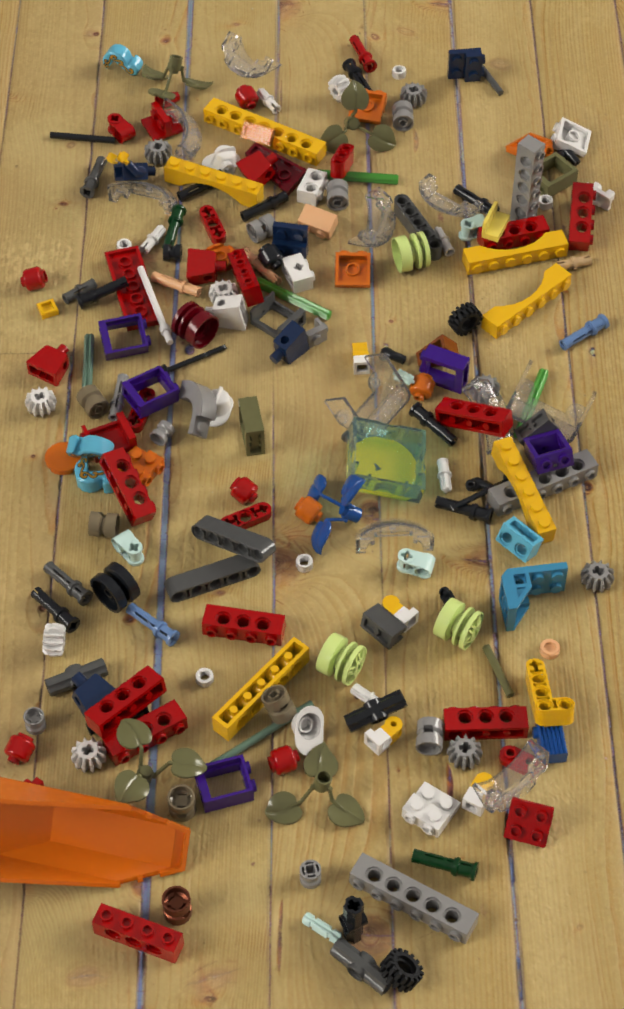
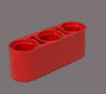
(342, 161)

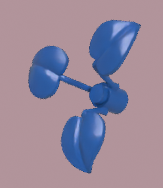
(347, 510)

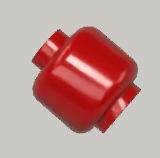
(246, 97)
(34, 278)
(244, 490)
(19, 748)
(283, 760)

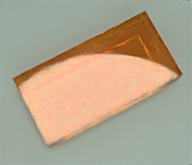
(257, 133)

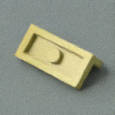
(494, 223)

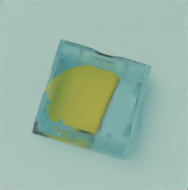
(387, 459)

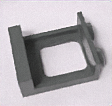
(271, 304)

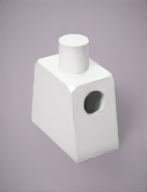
(230, 312)

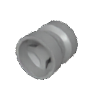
(162, 433)
(34, 721)
(313, 878)

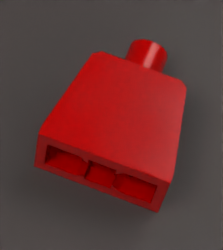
(258, 167)
(203, 266)
(49, 364)

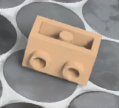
(318, 221)

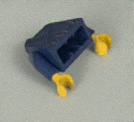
(128, 169)

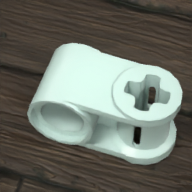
(470, 226)
(129, 547)
(416, 564)

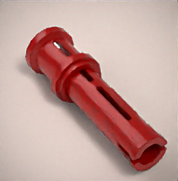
(365, 57)

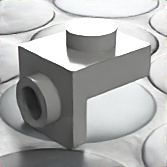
(317, 334)

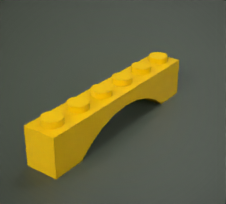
(184, 172)
(483, 259)
(502, 318)
(512, 465)

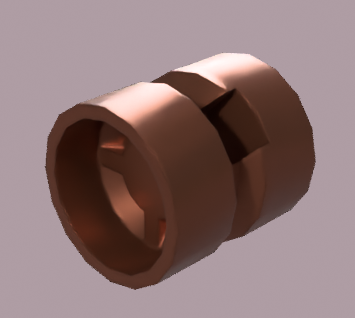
(176, 905)

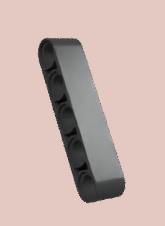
(415, 222)
(233, 539)
(210, 577)

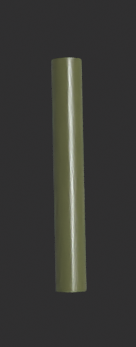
(498, 671)

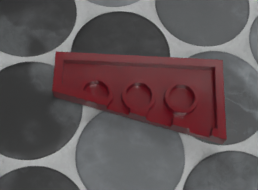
(287, 174)

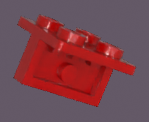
(159, 124)
(529, 822)

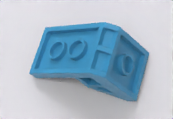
(525, 581)

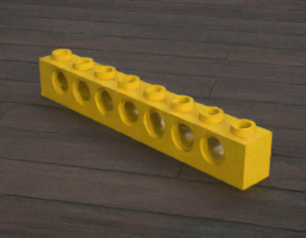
(285, 140)

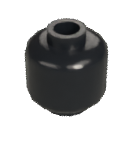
(270, 256)

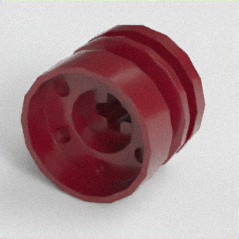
(195, 325)

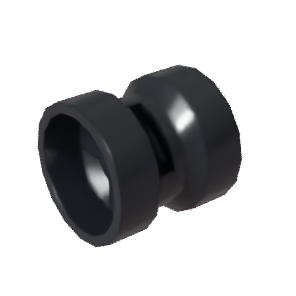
(172, 252)

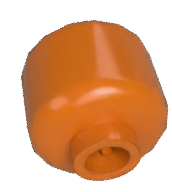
(422, 387)
(308, 510)

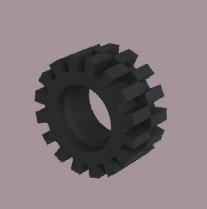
(465, 319)
(401, 970)

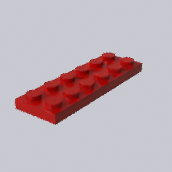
(134, 297)

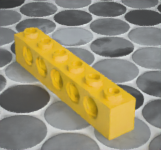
(248, 701)

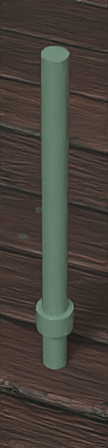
(257, 737)

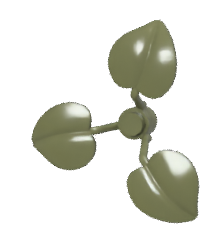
(174, 67)
(355, 98)
(323, 766)
(133, 786)

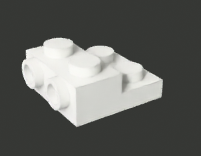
(570, 137)
(430, 809)

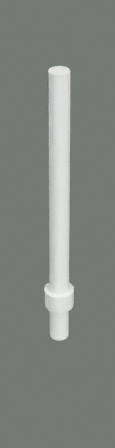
(164, 328)

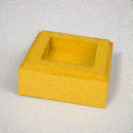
(47, 309)

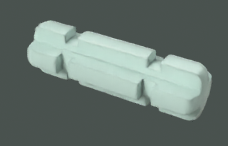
(407, 377)
(321, 927)

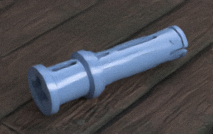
(590, 329)
(158, 628)

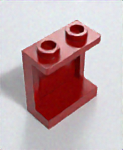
(117, 431)

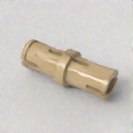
(575, 262)

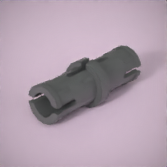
(70, 295)

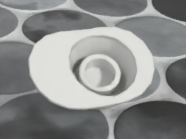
(221, 154)
(224, 406)
(308, 728)

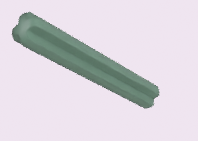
(88, 357)

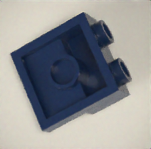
(466, 64)
(291, 238)

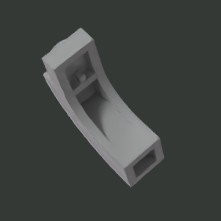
(203, 406)

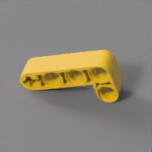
(545, 709)

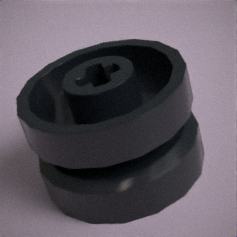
(115, 587)

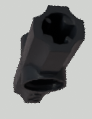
(375, 710)
(353, 919)

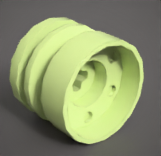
(411, 251)
(458, 623)
(341, 659)

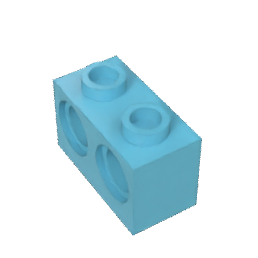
(519, 539)

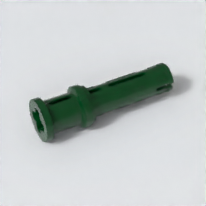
(175, 222)
(455, 866)

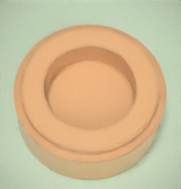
(549, 649)

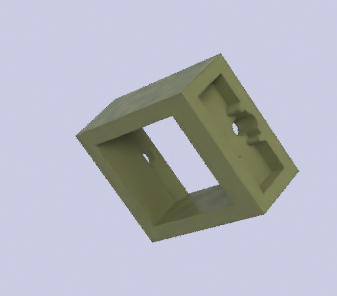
(570, 175)
(251, 426)

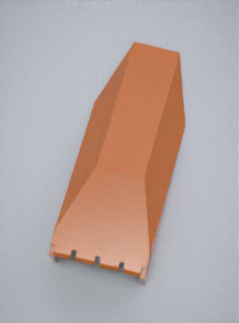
(83, 839)

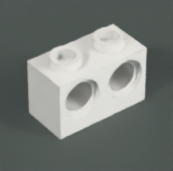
(312, 187)

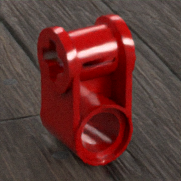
(120, 128)

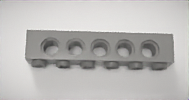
(527, 178)
(505, 500)
(368, 867)

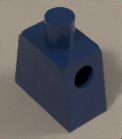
(290, 344)
(89, 691)

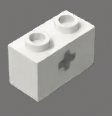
(297, 273)

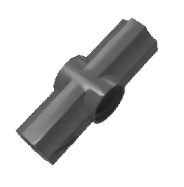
(63, 683)
(360, 965)

